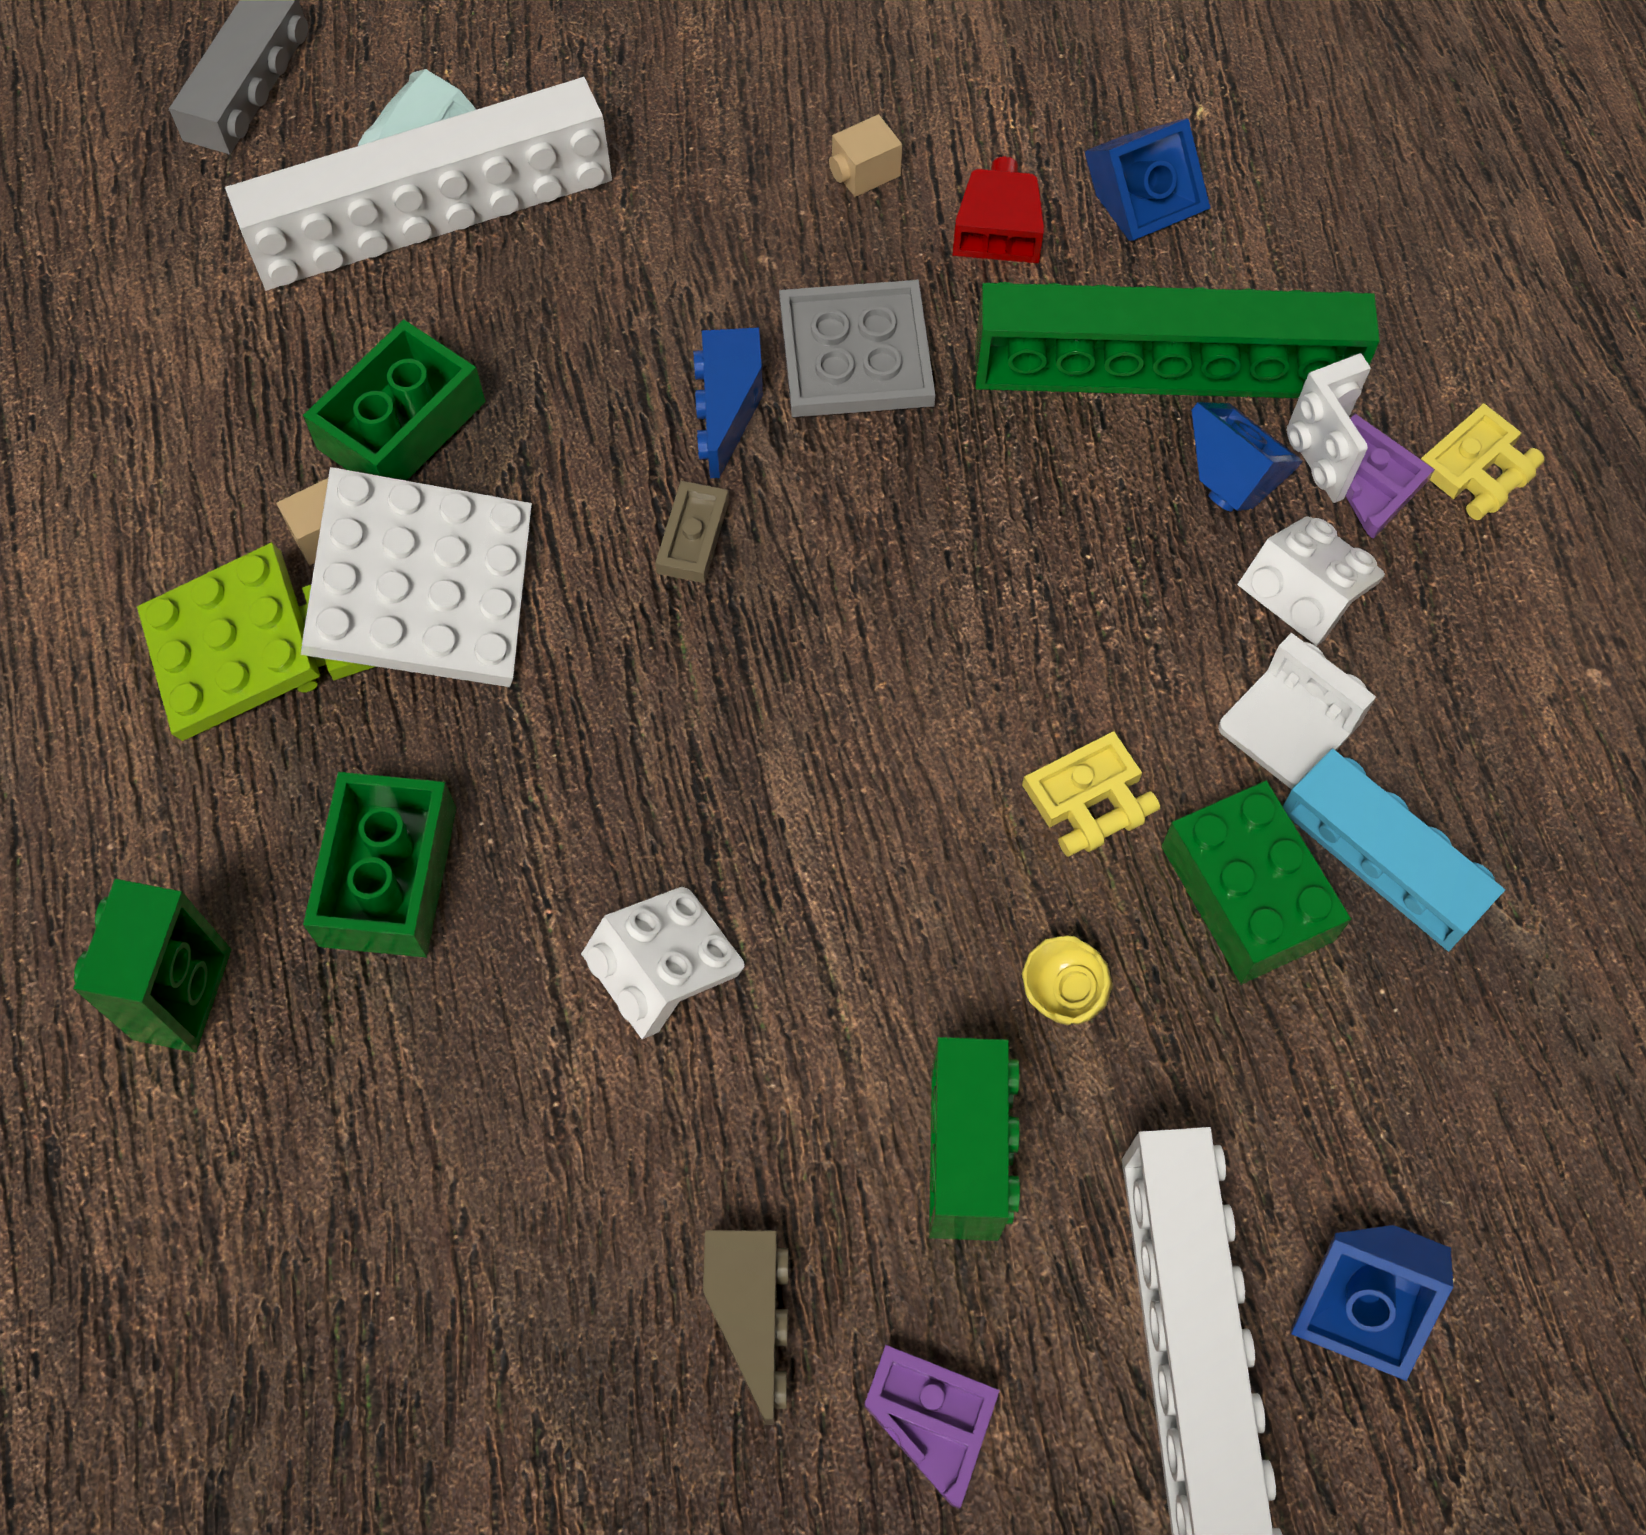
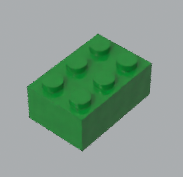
(396, 405)
(381, 865)
(1254, 882)
(152, 965)
(972, 1139)

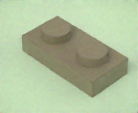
(692, 532)

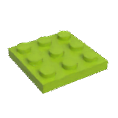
(226, 642)

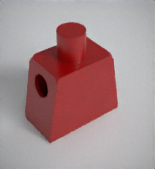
(1000, 215)

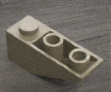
(742, 1295)

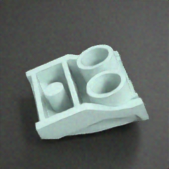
(417, 104)

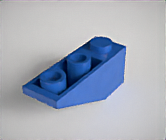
(731, 393)

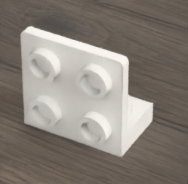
(1323, 428)

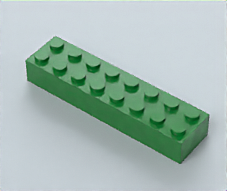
(1165, 338)

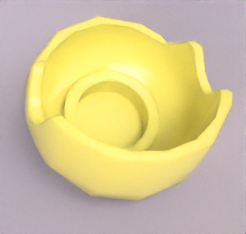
(1067, 980)

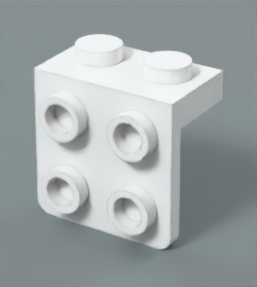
(1310, 577)
(1296, 711)
(659, 956)

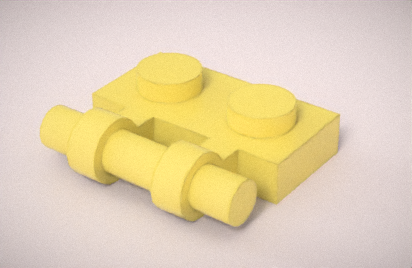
(1470, 450)
(1084, 779)

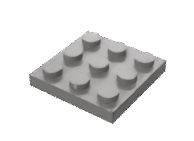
(856, 348)

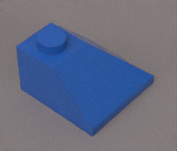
(1149, 178)
(1238, 457)
(1377, 1297)

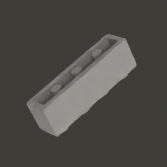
(238, 72)

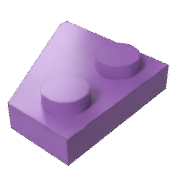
(1384, 479)
(932, 1418)

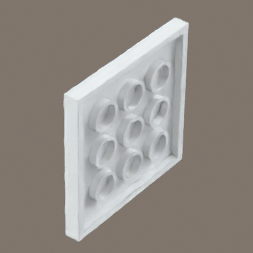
(417, 578)

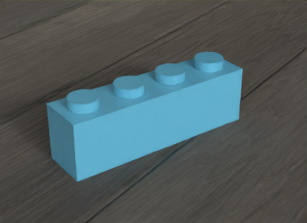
(1392, 849)

